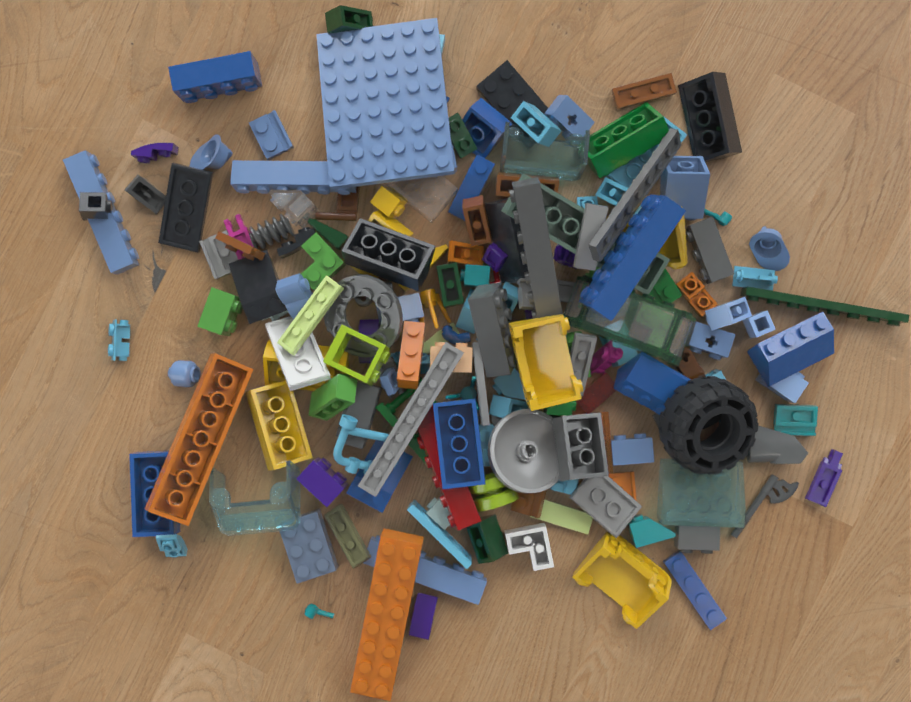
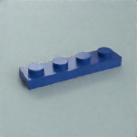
(695, 590)

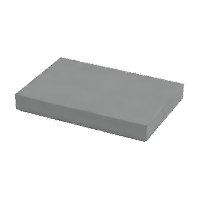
(606, 503)

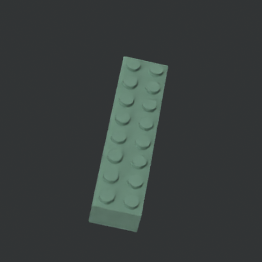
(564, 227)

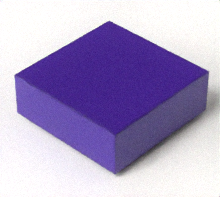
(494, 257)

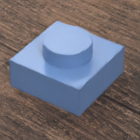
(389, 381)

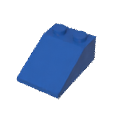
(384, 495)

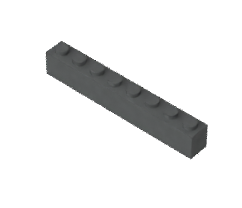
(537, 247)

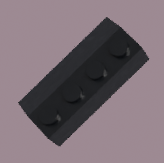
(710, 117)
(504, 235)
(388, 254)

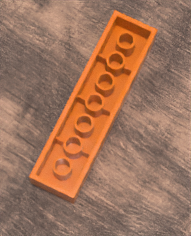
(199, 439)
(386, 614)

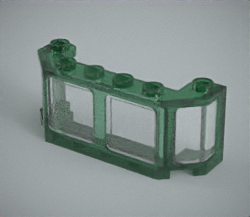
(639, 324)

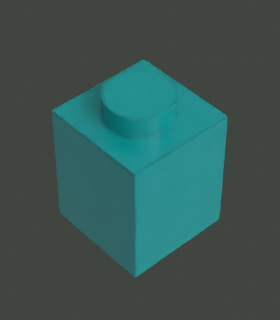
(475, 275)

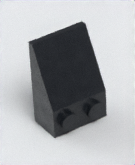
(256, 287)

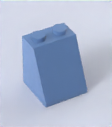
(687, 184)

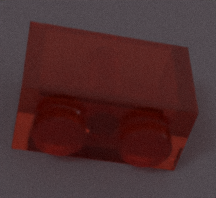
(596, 393)

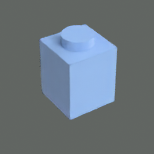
(758, 324)

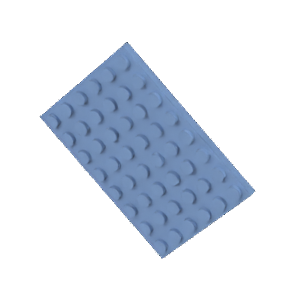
(384, 104)

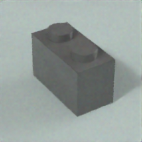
(697, 538)

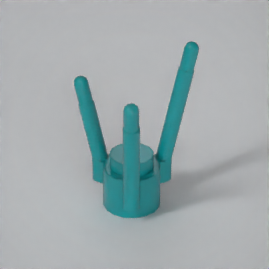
(466, 393)

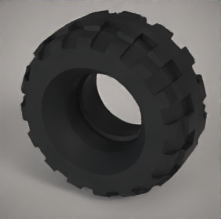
(689, 412)

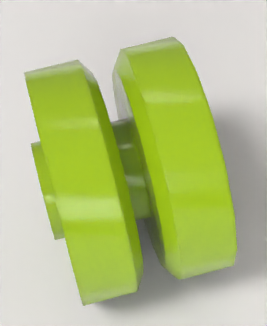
(494, 494)

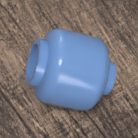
(184, 373)

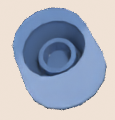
(211, 154)
(769, 249)

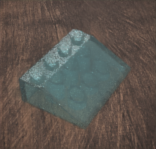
(700, 499)

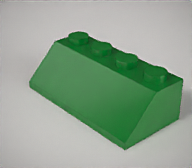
(625, 139)

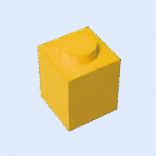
(388, 202)

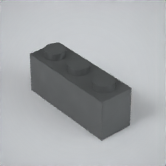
(709, 250)

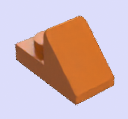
(465, 253)

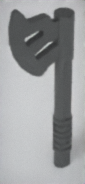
(767, 490)

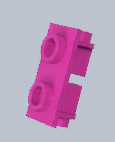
(605, 357)

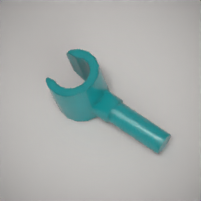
(723, 219)
(312, 610)

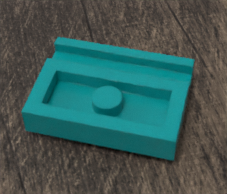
(796, 419)

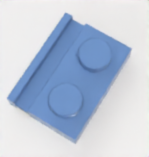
(271, 135)

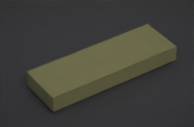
(347, 536)

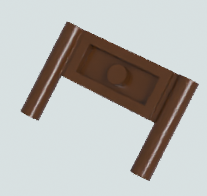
(346, 208)

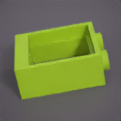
(339, 345)

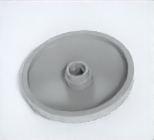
(524, 451)

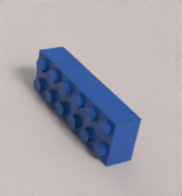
(631, 255)

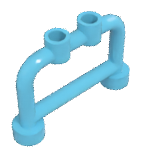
(349, 428)

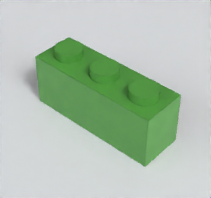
(333, 397)

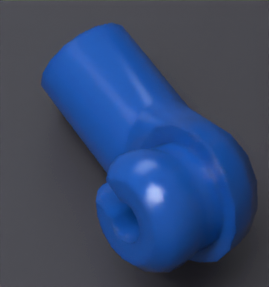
(452, 337)

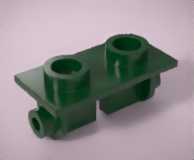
(460, 136)

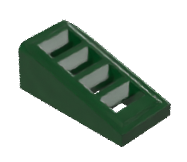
(332, 235)

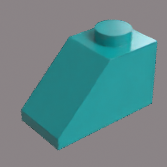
(647, 531)

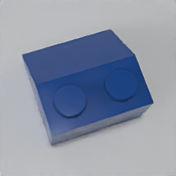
(484, 126)

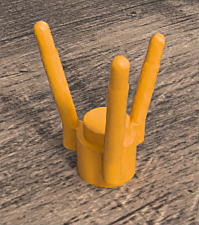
(429, 300)

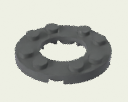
(384, 299)

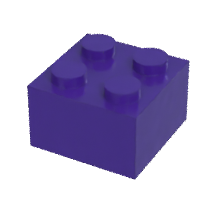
(322, 480)

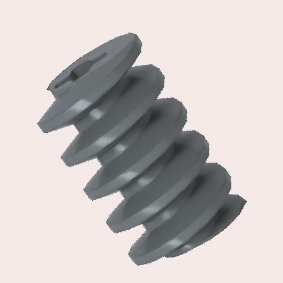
(271, 232)

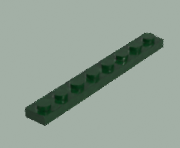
(832, 308)

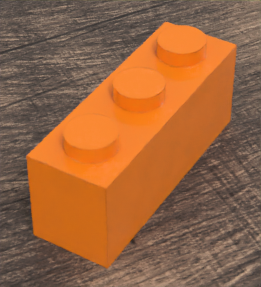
(411, 355)

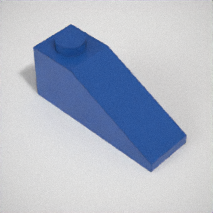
(472, 184)

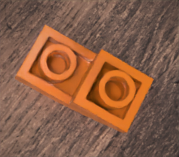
(696, 295)

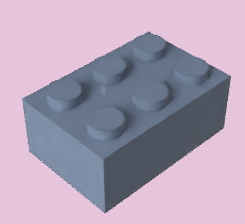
(310, 548)

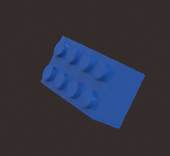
(215, 77)
(458, 443)
(143, 475)

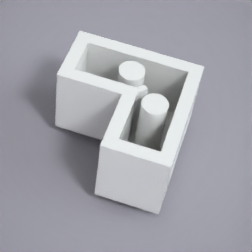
(532, 539)

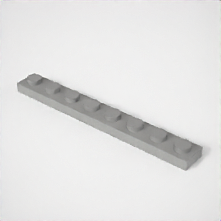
(410, 419)

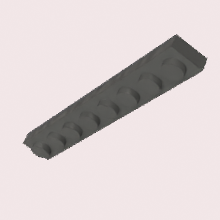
(633, 197)

